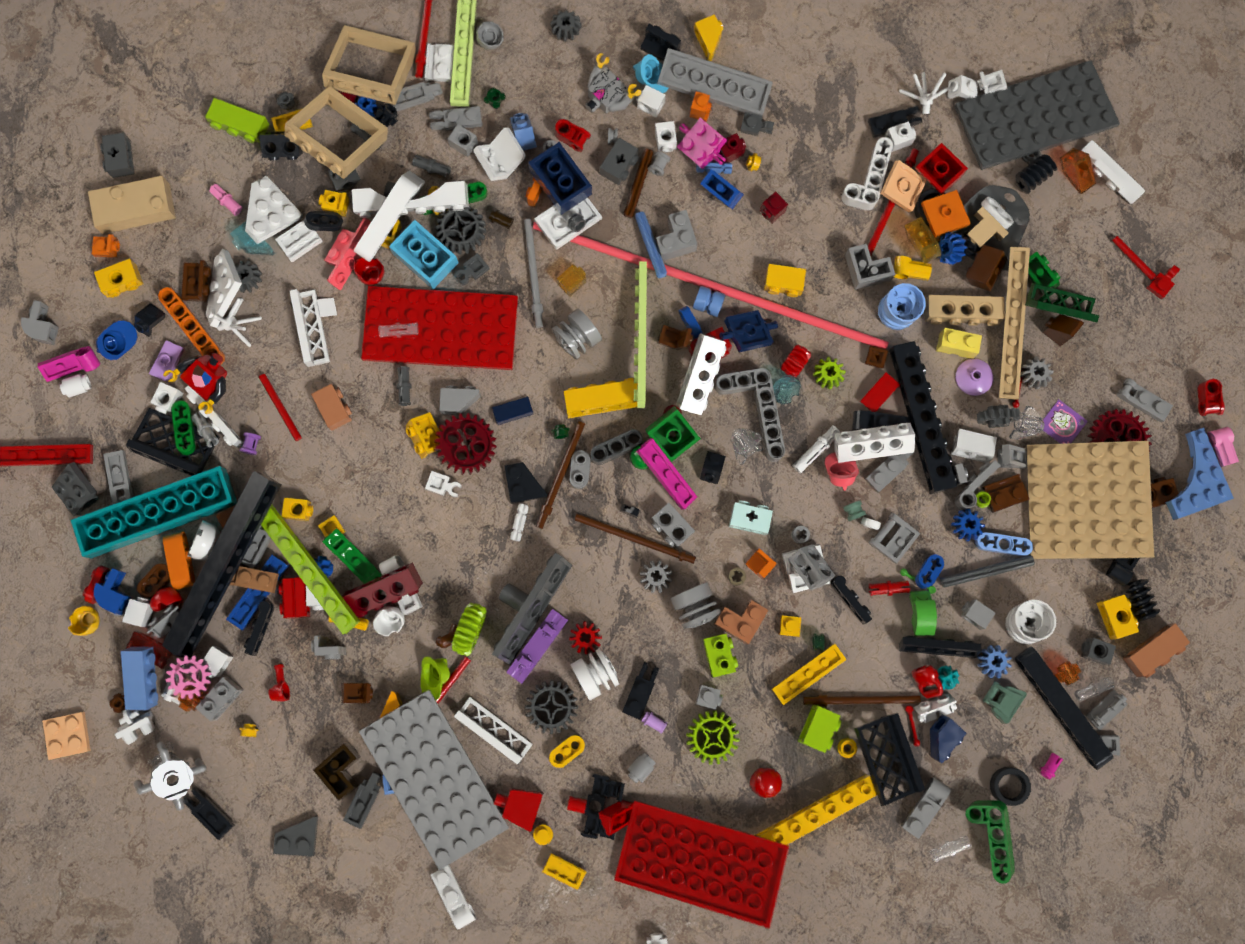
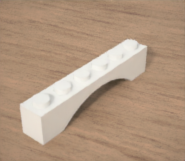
(448, 196)

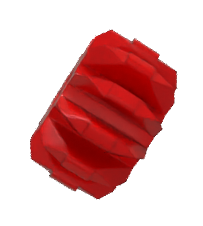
(796, 361)
(587, 631)

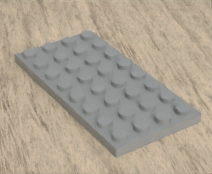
(434, 779)

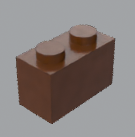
(986, 267)

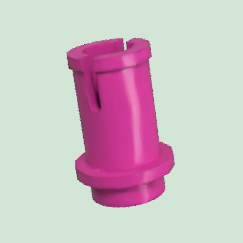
(1051, 766)

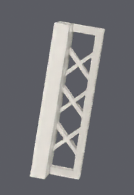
(302, 327)
(488, 736)

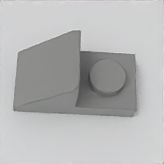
(1012, 457)

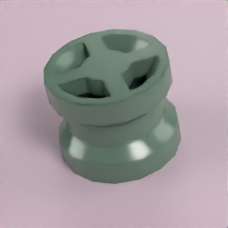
(854, 511)

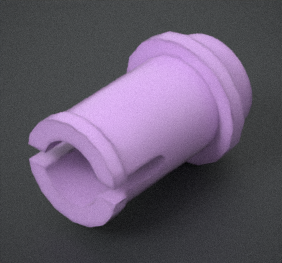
(654, 722)

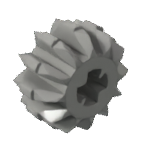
(1036, 380)
(662, 574)

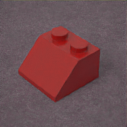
(941, 168)

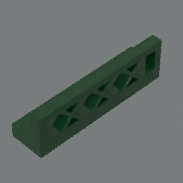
(1063, 309)

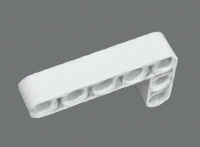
(390, 211)

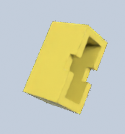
(959, 343)

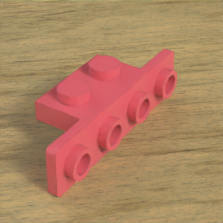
(343, 256)

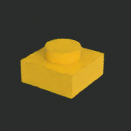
(330, 525)
(790, 626)

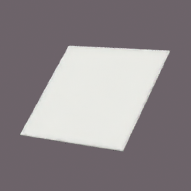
(326, 307)

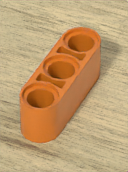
(178, 563)

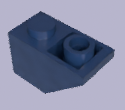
(944, 738)

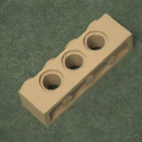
(992, 305)

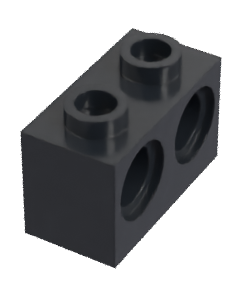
(280, 141)

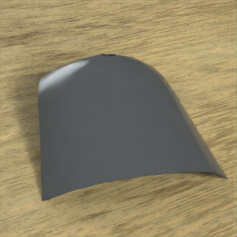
(1017, 210)

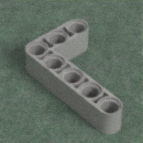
(762, 406)

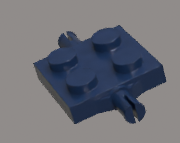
(748, 331)

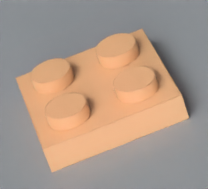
(903, 186)
(66, 735)

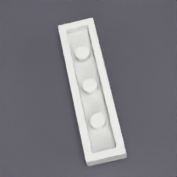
(218, 421)

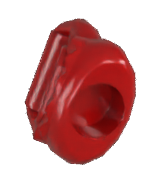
(927, 676)

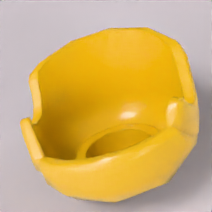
(84, 621)

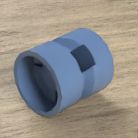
(709, 301)

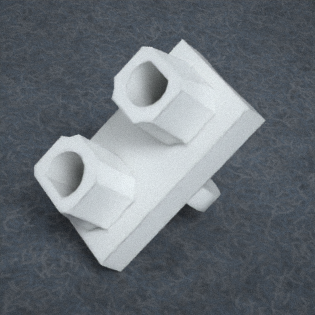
(127, 731)

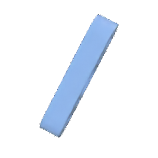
(1016, 551)

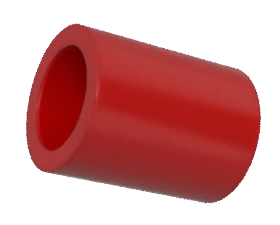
(576, 804)

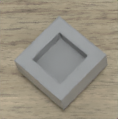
(961, 472)

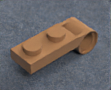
(255, 579)

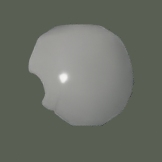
(489, 35)

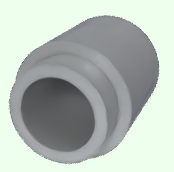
(641, 768)

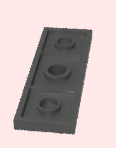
(529, 607)

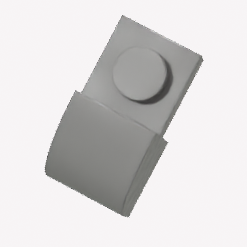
(37, 327)

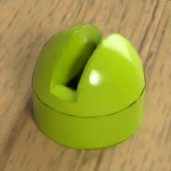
(986, 498)

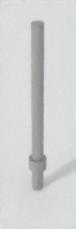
(537, 308)

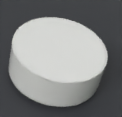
(870, 523)

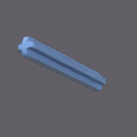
(650, 244)

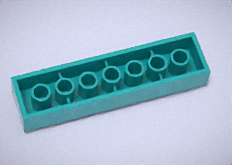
(154, 512)

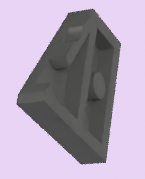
(297, 839)

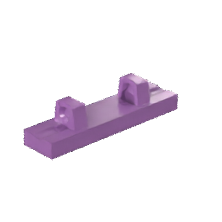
(537, 646)

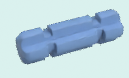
(726, 168)

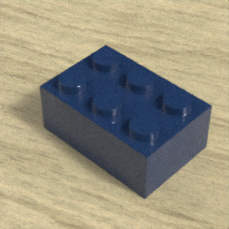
(560, 178)

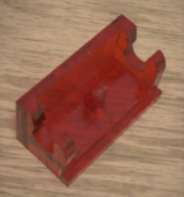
(140, 639)

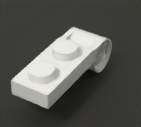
(408, 603)
(453, 897)

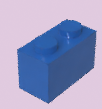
(721, 189)

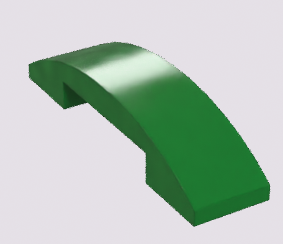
(351, 557)

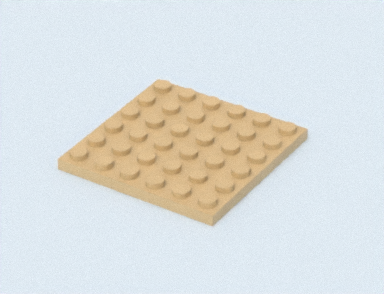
(1090, 500)

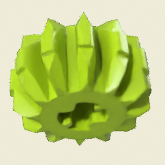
(836, 374)

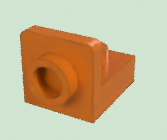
(105, 246)

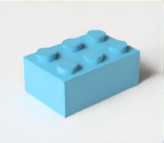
(423, 254)

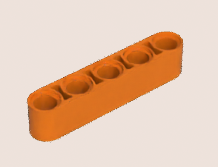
(185, 320)

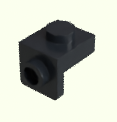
(147, 319)
(712, 467)

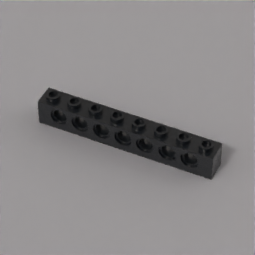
(935, 483)

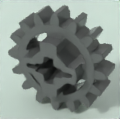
(998, 416)

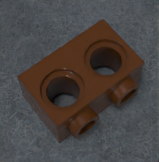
(1159, 499)

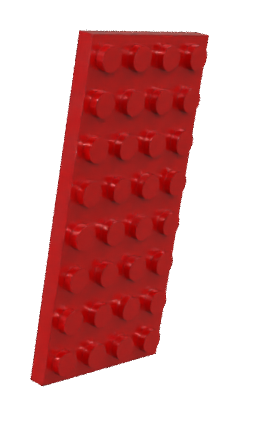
(452, 328)
(702, 863)

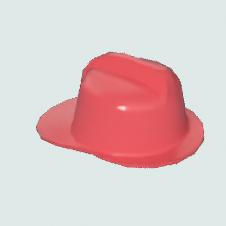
(842, 473)

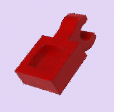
(1162, 283)

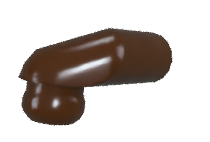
(446, 640)

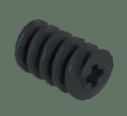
(1035, 173)
(1142, 599)

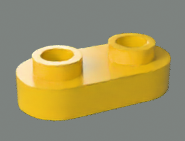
(567, 751)

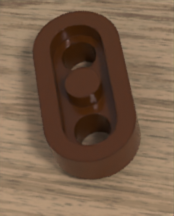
(154, 579)

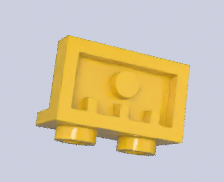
(422, 432)

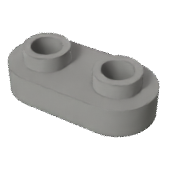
(581, 469)

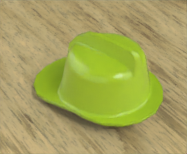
(434, 675)

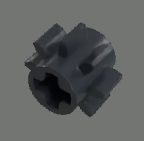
(386, 115)

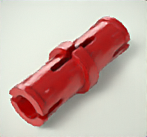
(889, 588)

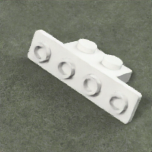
(1116, 177)

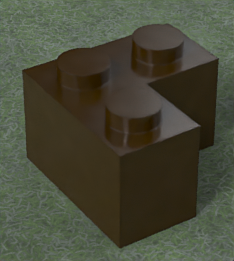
(333, 771)

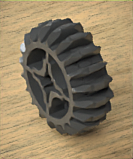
(468, 227)
(534, 707)

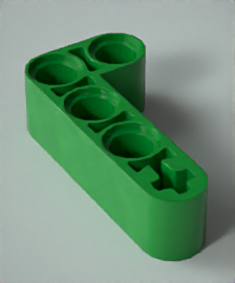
(995, 841)

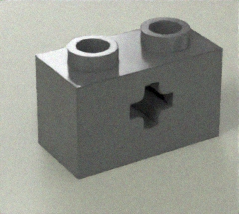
(620, 152)
(117, 155)

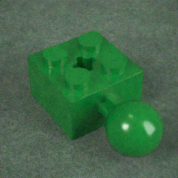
(671, 446)

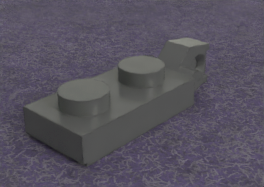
(363, 801)

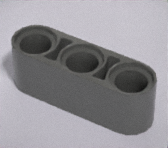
(610, 455)

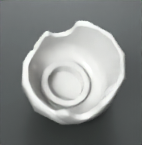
(388, 620)

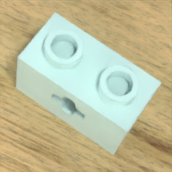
(740, 521)

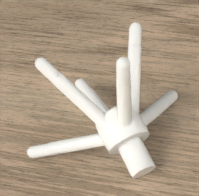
(925, 98)
(231, 323)

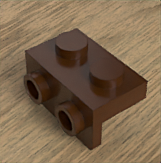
(195, 281)

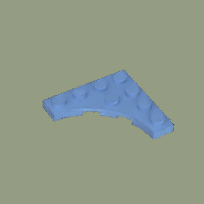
(1205, 481)

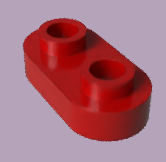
(98, 576)

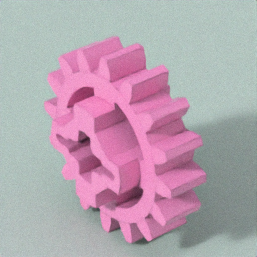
(177, 669)

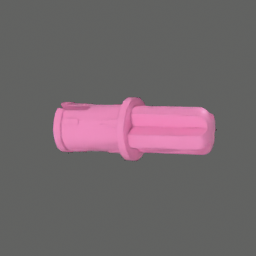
(225, 199)

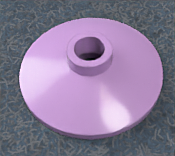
(966, 380)

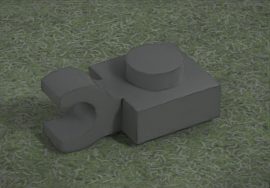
(753, 124)

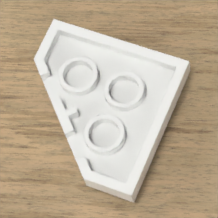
(268, 211)
(223, 287)

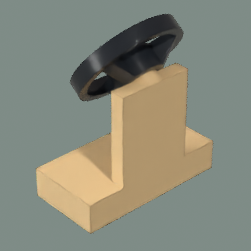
(983, 231)

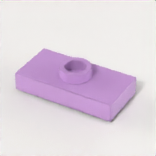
(166, 360)

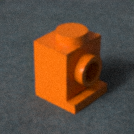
(700, 106)

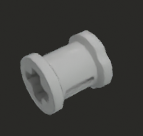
(659, 163)

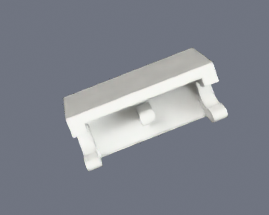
(974, 446)

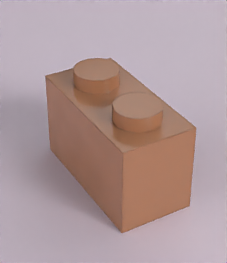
(332, 407)

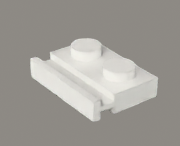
(439, 62)
(298, 241)

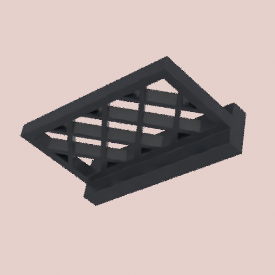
(161, 455)
(901, 753)

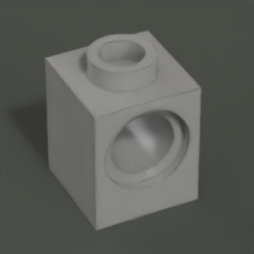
(460, 134)
(977, 614)

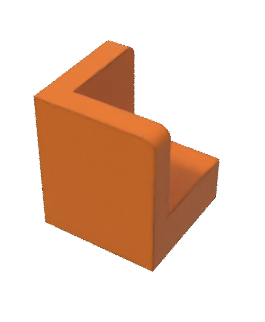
(760, 563)

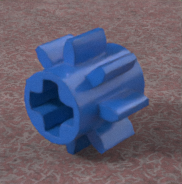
(367, 105)
(325, 565)

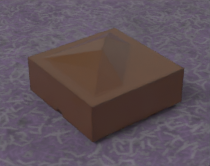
(876, 357)

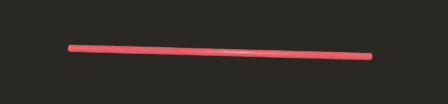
(733, 293)

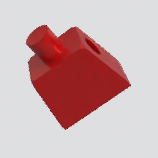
(520, 807)

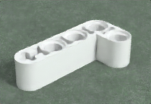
(873, 173)

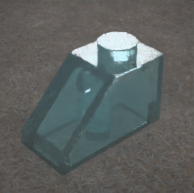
(244, 241)

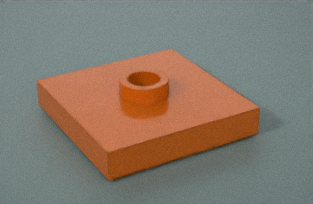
(945, 213)

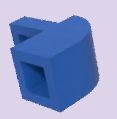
(107, 594)

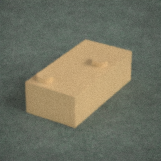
(131, 204)

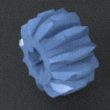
(999, 667)

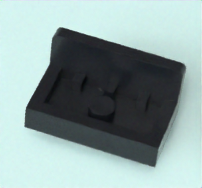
(658, 42)

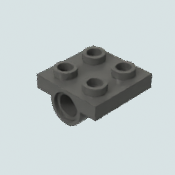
(74, 489)

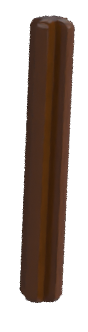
(638, 183)

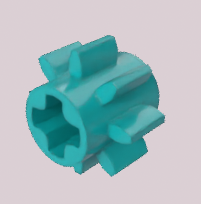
(948, 677)

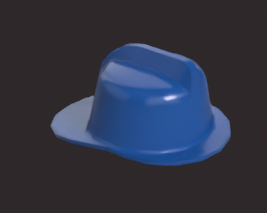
(116, 340)

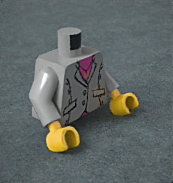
(607, 90)

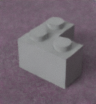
(680, 240)
(864, 270)

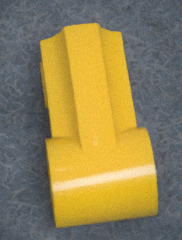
(906, 268)

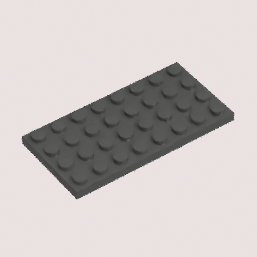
(1036, 115)

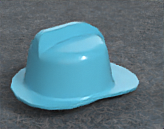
(648, 72)

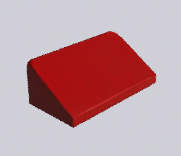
(616, 816)

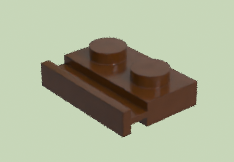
(1006, 493)

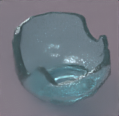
(786, 388)

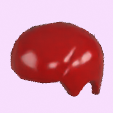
(369, 272)
(165, 597)
(766, 782)

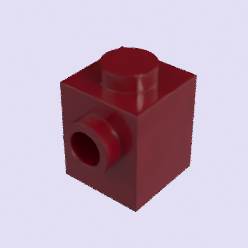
(733, 148)
(773, 207)

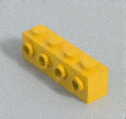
(600, 398)

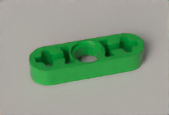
(177, 421)

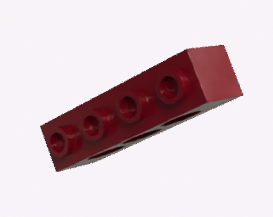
(405, 575)

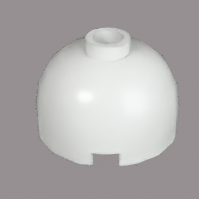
(204, 541)

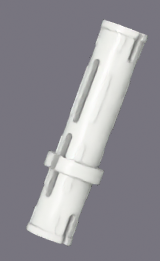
(812, 453)

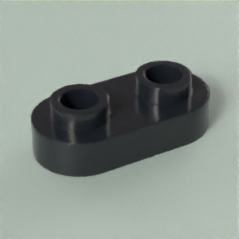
(323, 221)

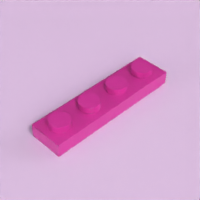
(666, 473)

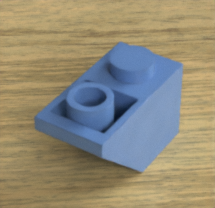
(523, 131)

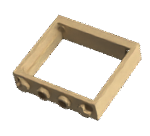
(365, 87)
(352, 113)

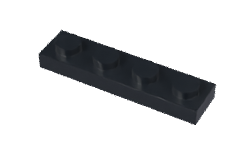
(940, 647)

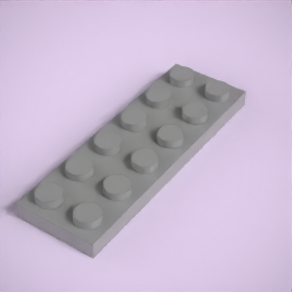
(722, 83)

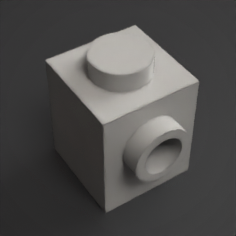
(709, 697)

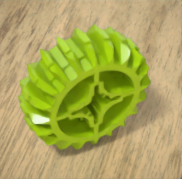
(469, 629)
(725, 748)

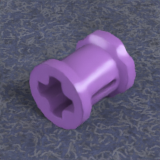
(250, 443)

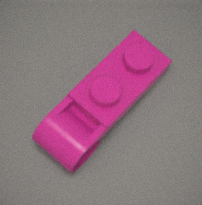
(69, 363)

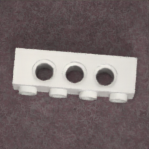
(697, 364)
(874, 442)

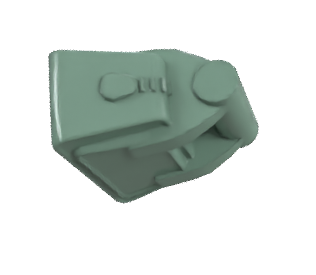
(1007, 702)

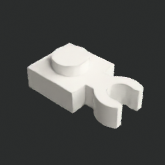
(440, 484)

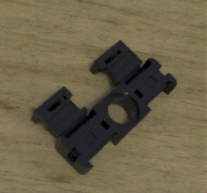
(603, 788)

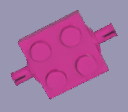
(702, 143)

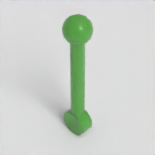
(903, 572)

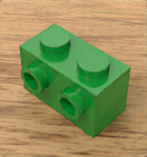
(1041, 273)

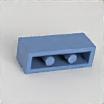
(139, 678)

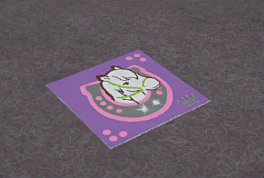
(1063, 423)

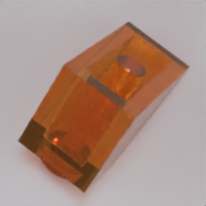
(1078, 169)

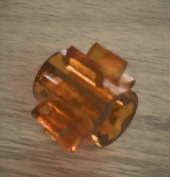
(1068, 673)
(188, 704)

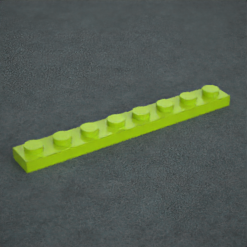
(309, 571)

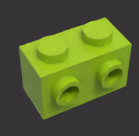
(719, 655)

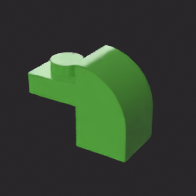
(924, 613)

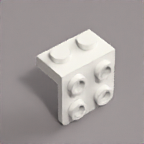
(500, 156)

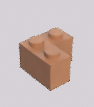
(742, 626)

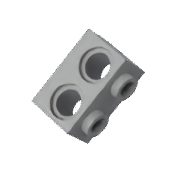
(676, 522)
(811, 567)
(219, 698)

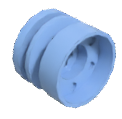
(908, 299)

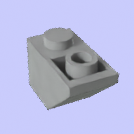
(457, 400)

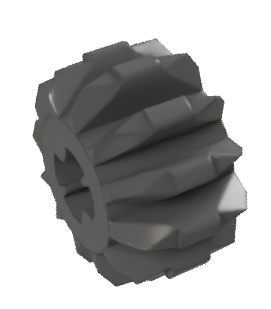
(565, 19)
(253, 278)

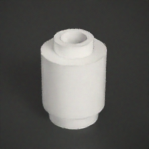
(75, 385)

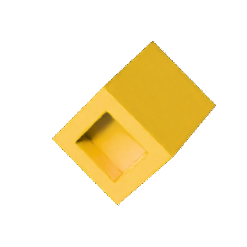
(289, 506)

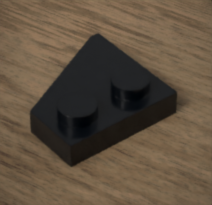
(522, 484)

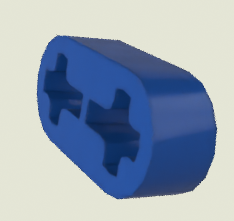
(690, 321)
(933, 574)

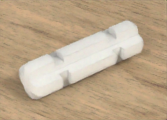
(519, 522)

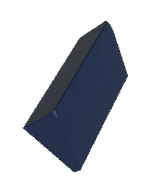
(512, 410)

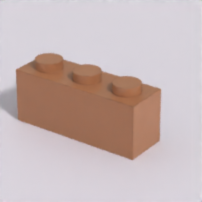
(1156, 650)

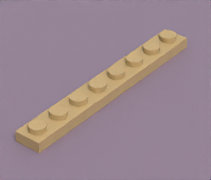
(1014, 323)

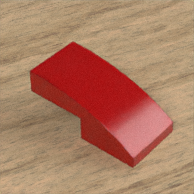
(880, 392)

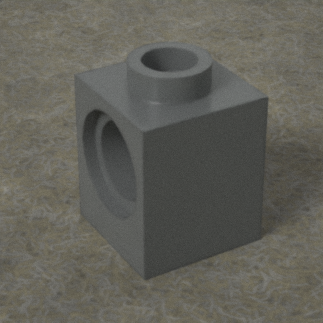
(1106, 651)

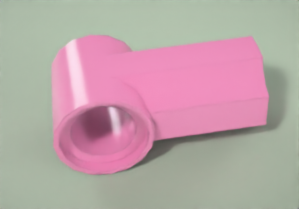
(1222, 442)

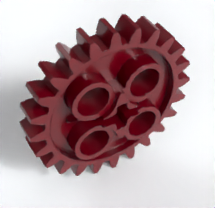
(1103, 431)
(449, 450)

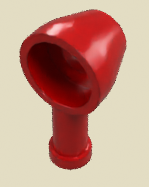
(280, 691)

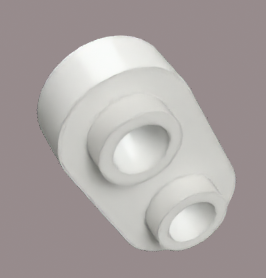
(997, 212)

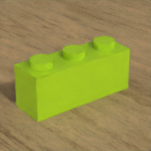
(236, 120)

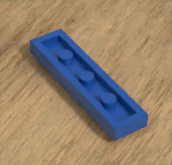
(249, 602)

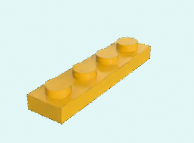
(808, 674)

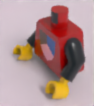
(204, 377)

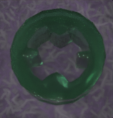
(818, 641)

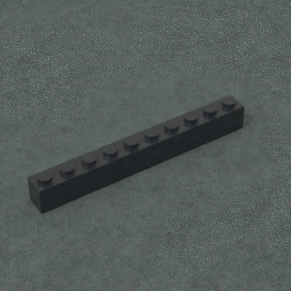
(221, 565)

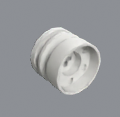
(1041, 620)
(595, 674)

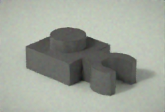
(474, 268)

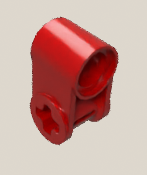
(574, 137)
(1209, 401)

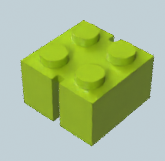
(819, 729)

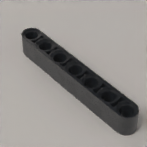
(1064, 708)

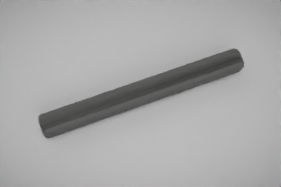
(987, 571)

